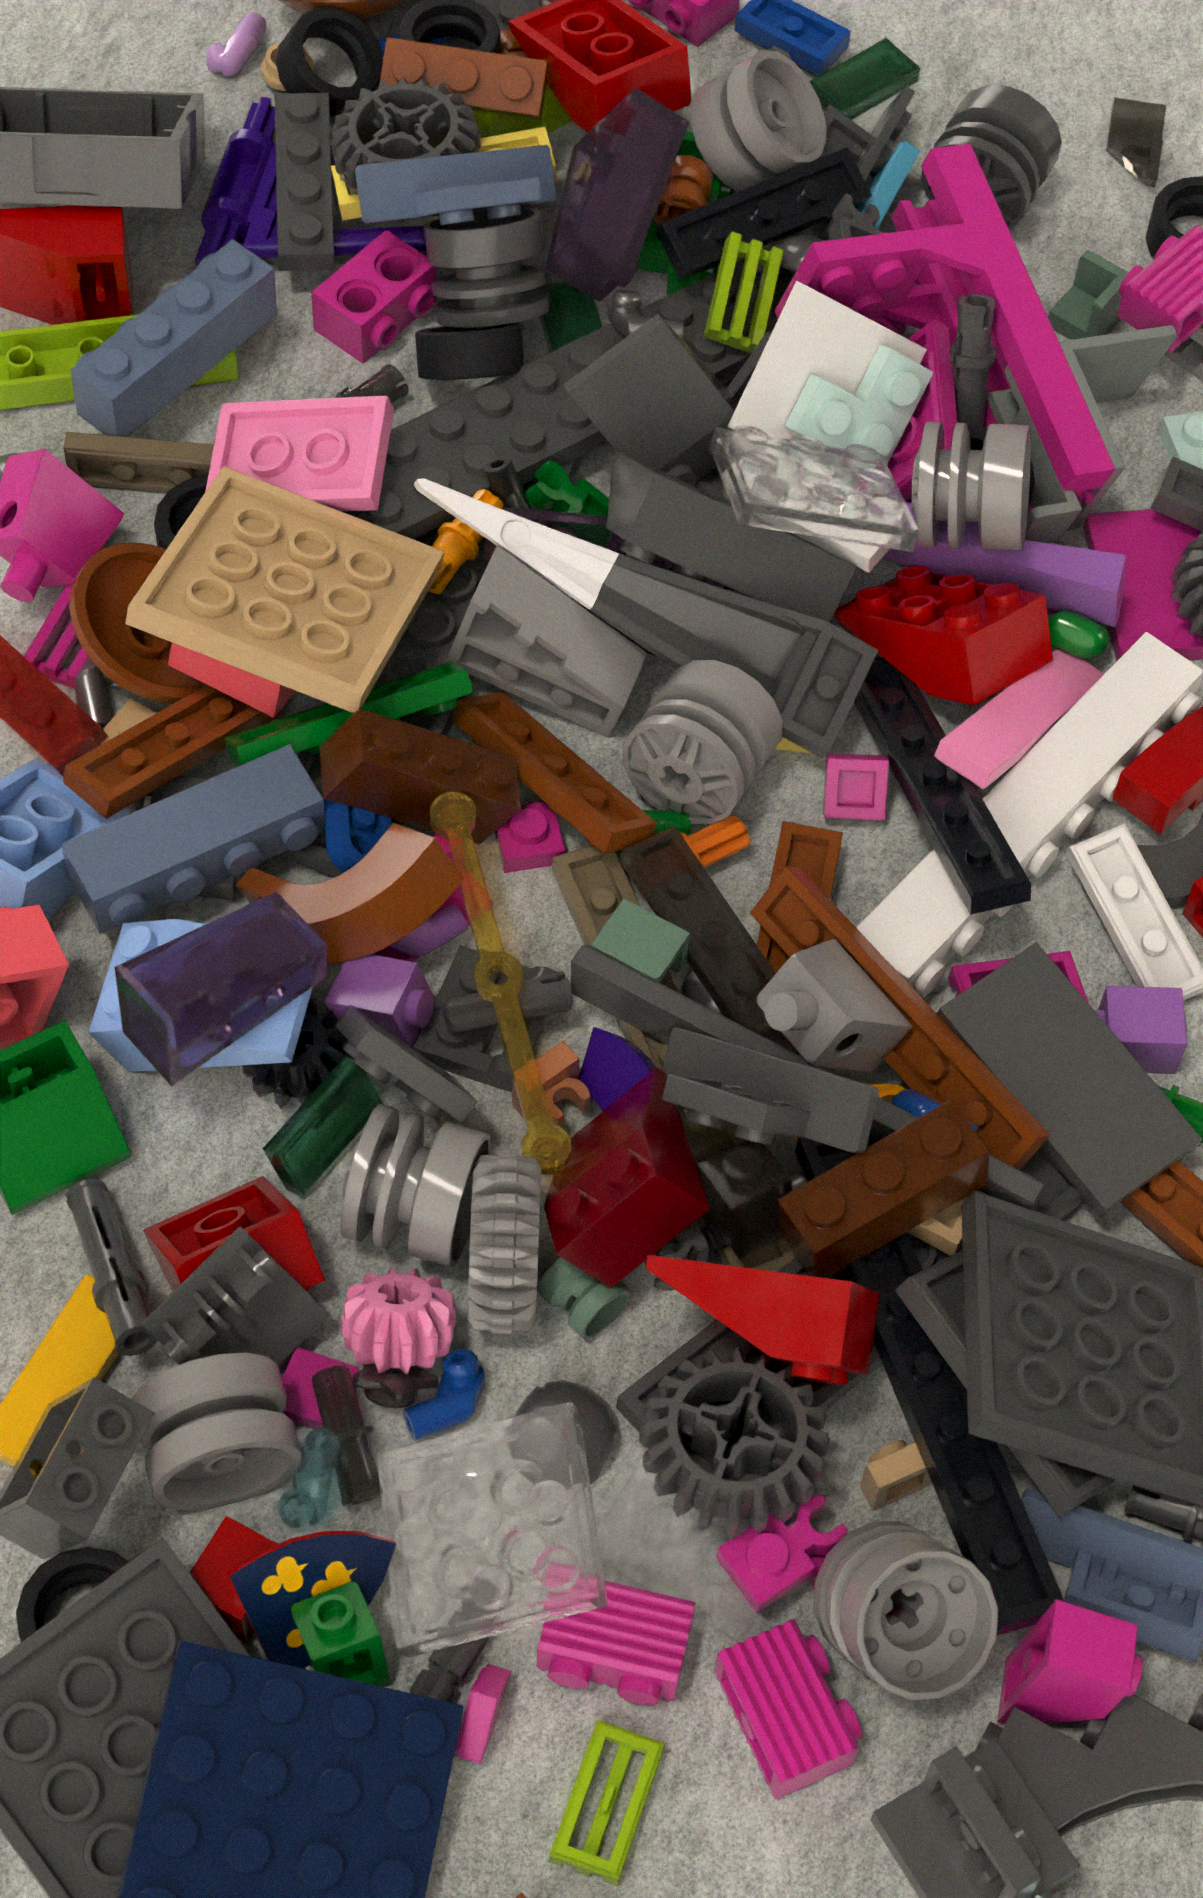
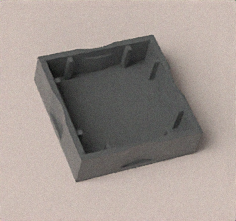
(99, 147)

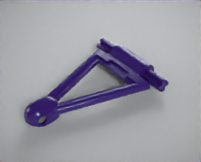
(245, 197)

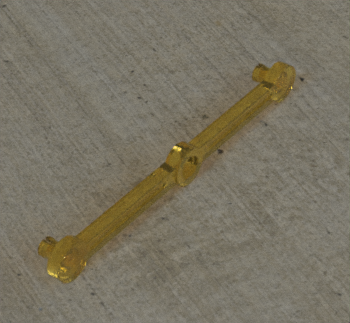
(454, 819)

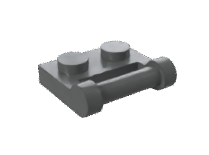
(465, 1051)

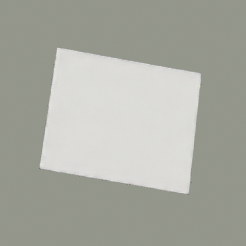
(814, 338)

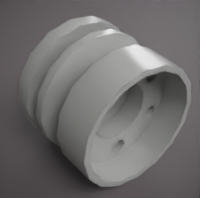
(973, 485)
(703, 741)
(401, 1181)
(939, 1615)

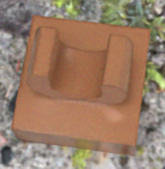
(560, 1081)

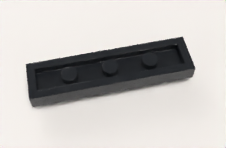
(762, 212)

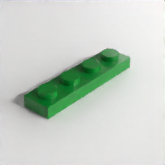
(427, 690)

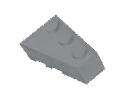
(545, 647)

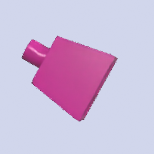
(48, 523)

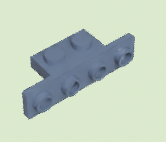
(456, 185)
(1126, 1573)

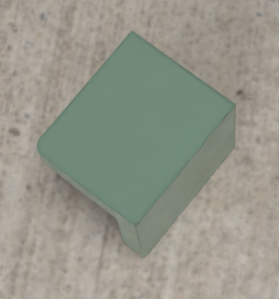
(1091, 302)
(643, 941)

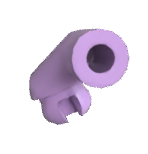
(240, 46)

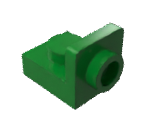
(341, 1635)

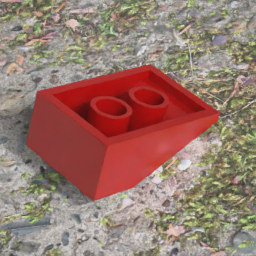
(601, 54)
(795, 1318)

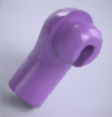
(433, 933)

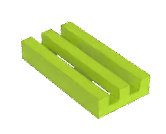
(753, 256)
(587, 1860)

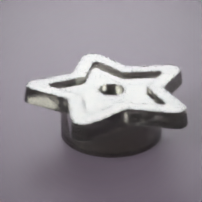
(393, 1386)

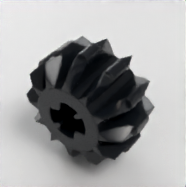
(320, 1052)

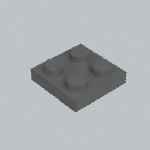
(418, 1077)

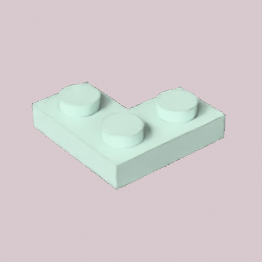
(871, 416)

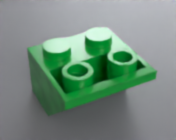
(52, 1119)

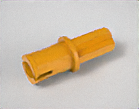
(459, 543)

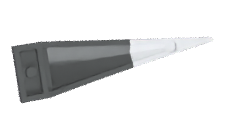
(797, 658)

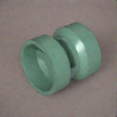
(587, 1300)

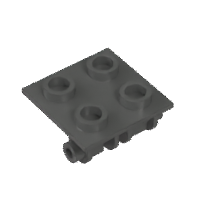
(236, 1305)

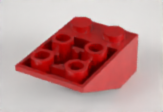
(65, 263)
(952, 632)

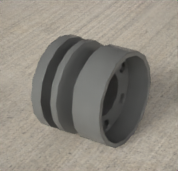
(1012, 142)
(488, 276)

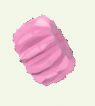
(398, 1320)

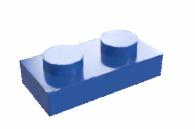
(806, 35)

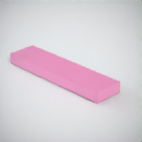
(1016, 719)

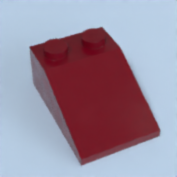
(625, 1185)

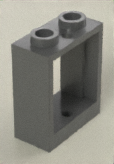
(83, 1453)

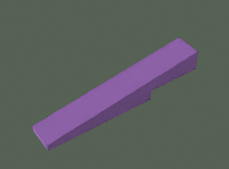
(1067, 575)

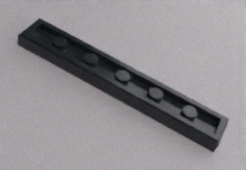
(941, 798)

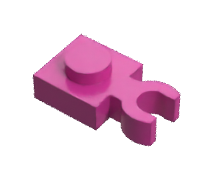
(777, 1558)

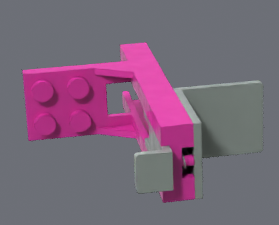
(1052, 385)

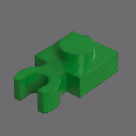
(557, 493)

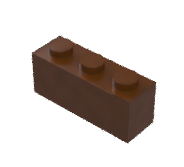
(404, 768)
(884, 1191)

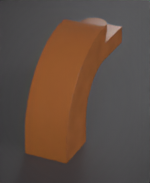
(373, 901)

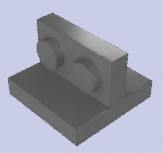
(974, 1831)

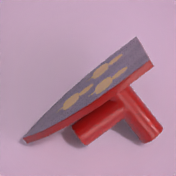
(299, 1570)

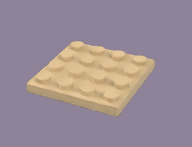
(286, 589)

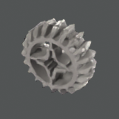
(504, 1243)

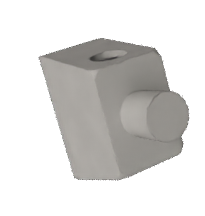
(824, 1002)

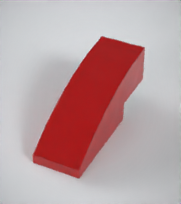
(1165, 776)

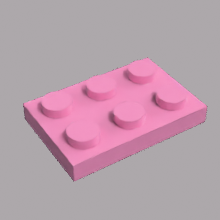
(309, 447)

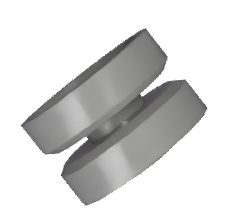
(758, 120)
(217, 1431)

